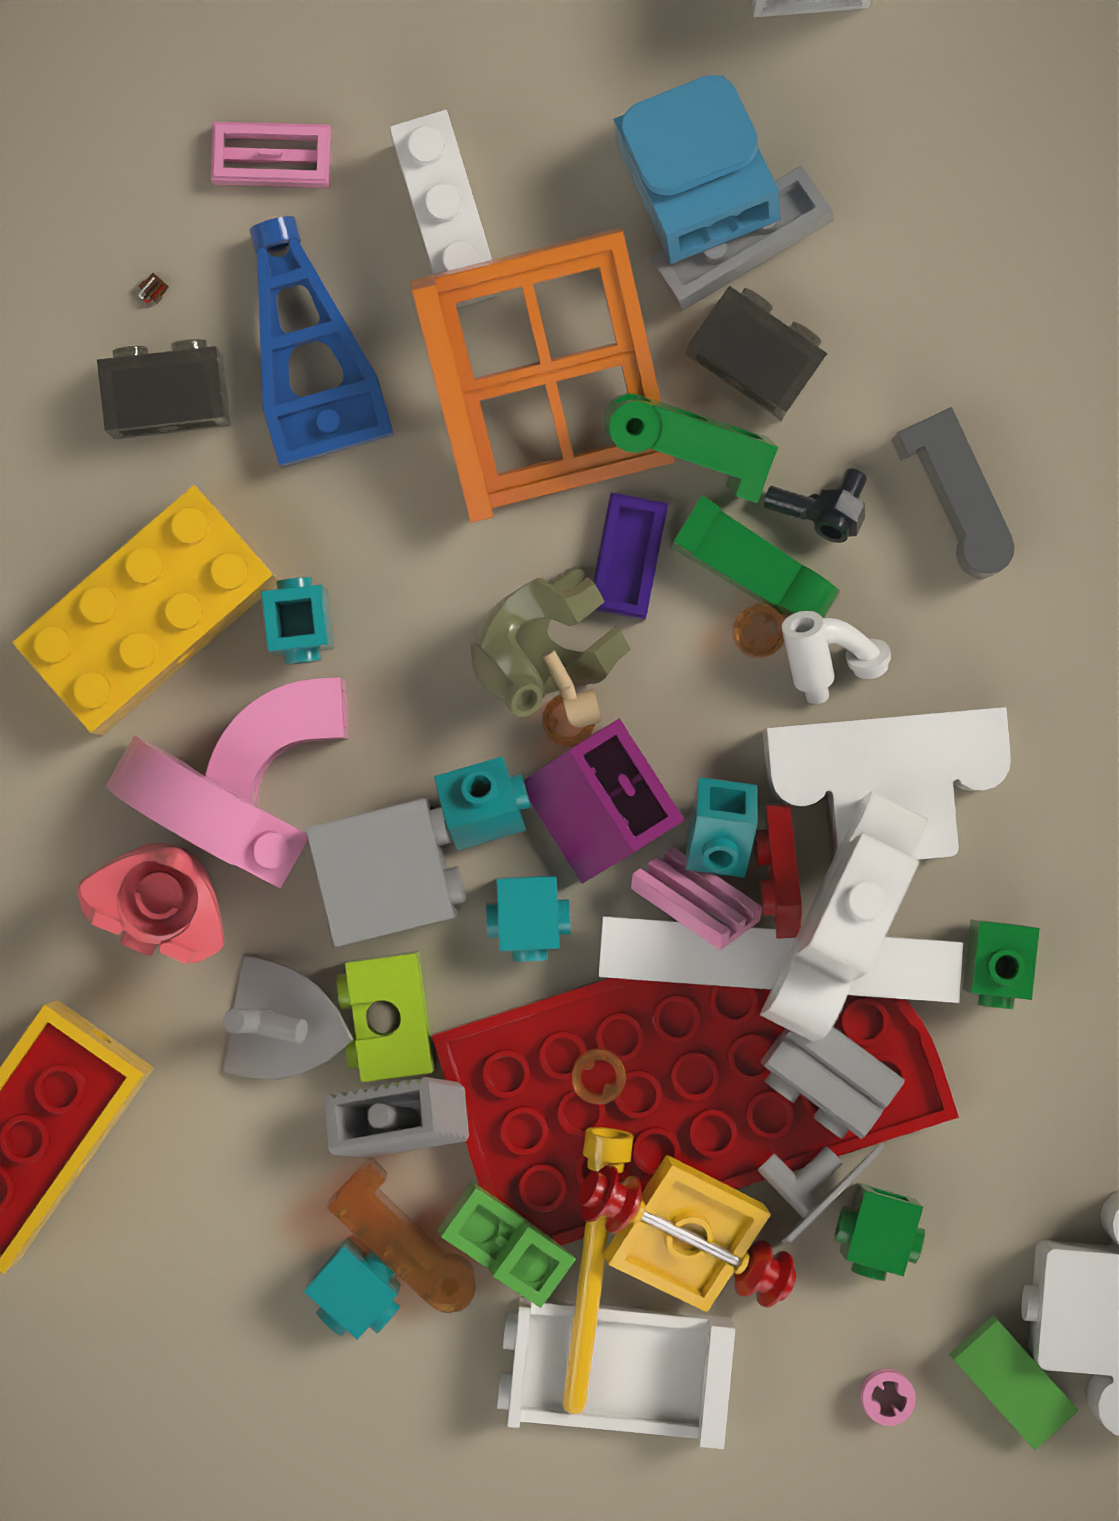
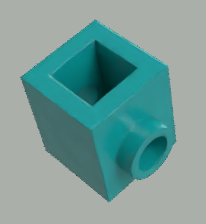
(297, 620)
(482, 802)
(721, 827)
(528, 917)
(354, 1291)

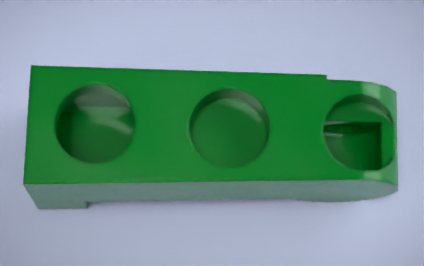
(645, 423)
(751, 562)

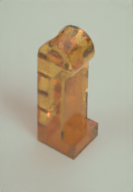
(438, 1277)

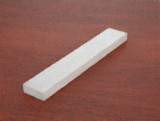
(676, 954)

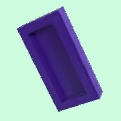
(629, 554)

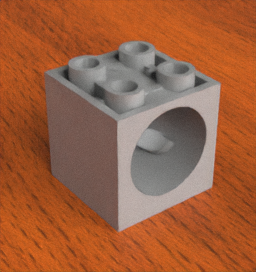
(385, 871)

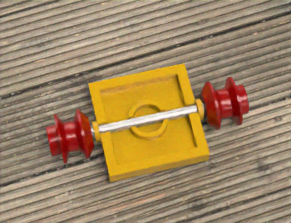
(687, 1234)

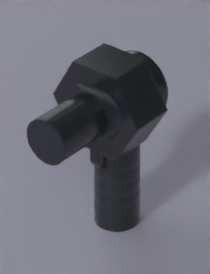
(834, 512)

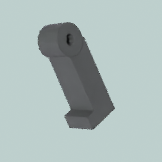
(955, 475)

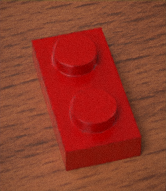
(782, 891)

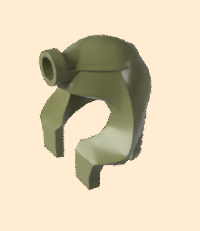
(516, 636)

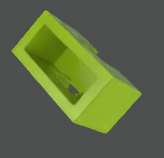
(398, 981)

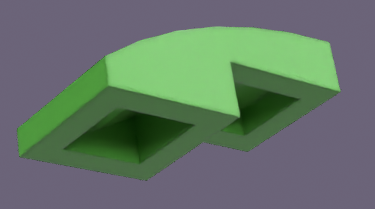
(506, 1244)
(1013, 1382)

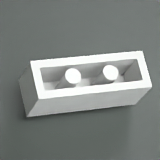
(440, 194)

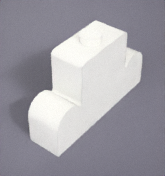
(900, 758)
(847, 917)
(1077, 1313)

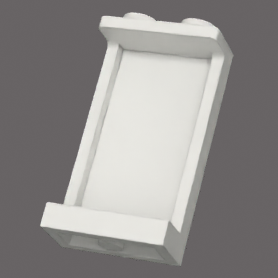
(646, 1374)

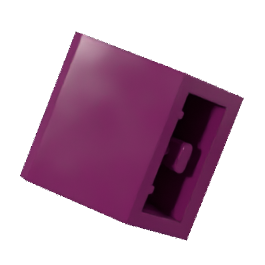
(601, 801)

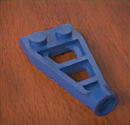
(324, 420)

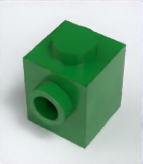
(985, 946)
(880, 1232)

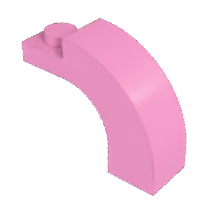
(273, 724)
(205, 812)

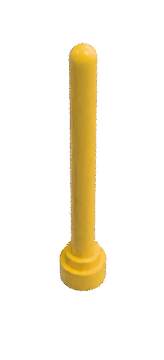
(601, 1148)

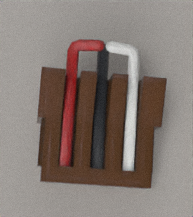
(154, 288)

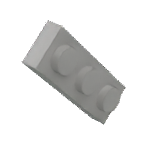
(695, 277)

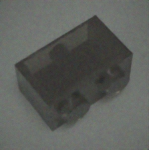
(757, 351)
(163, 390)

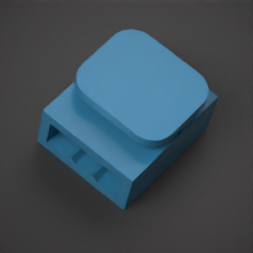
(697, 166)

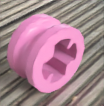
(902, 1387)

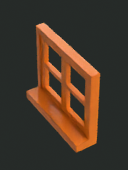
(461, 392)

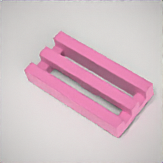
(271, 177)
(702, 894)

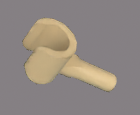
(581, 707)

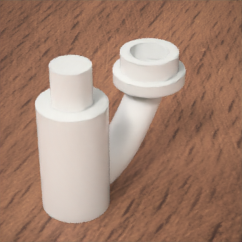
(810, 659)

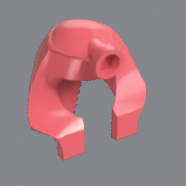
(156, 898)

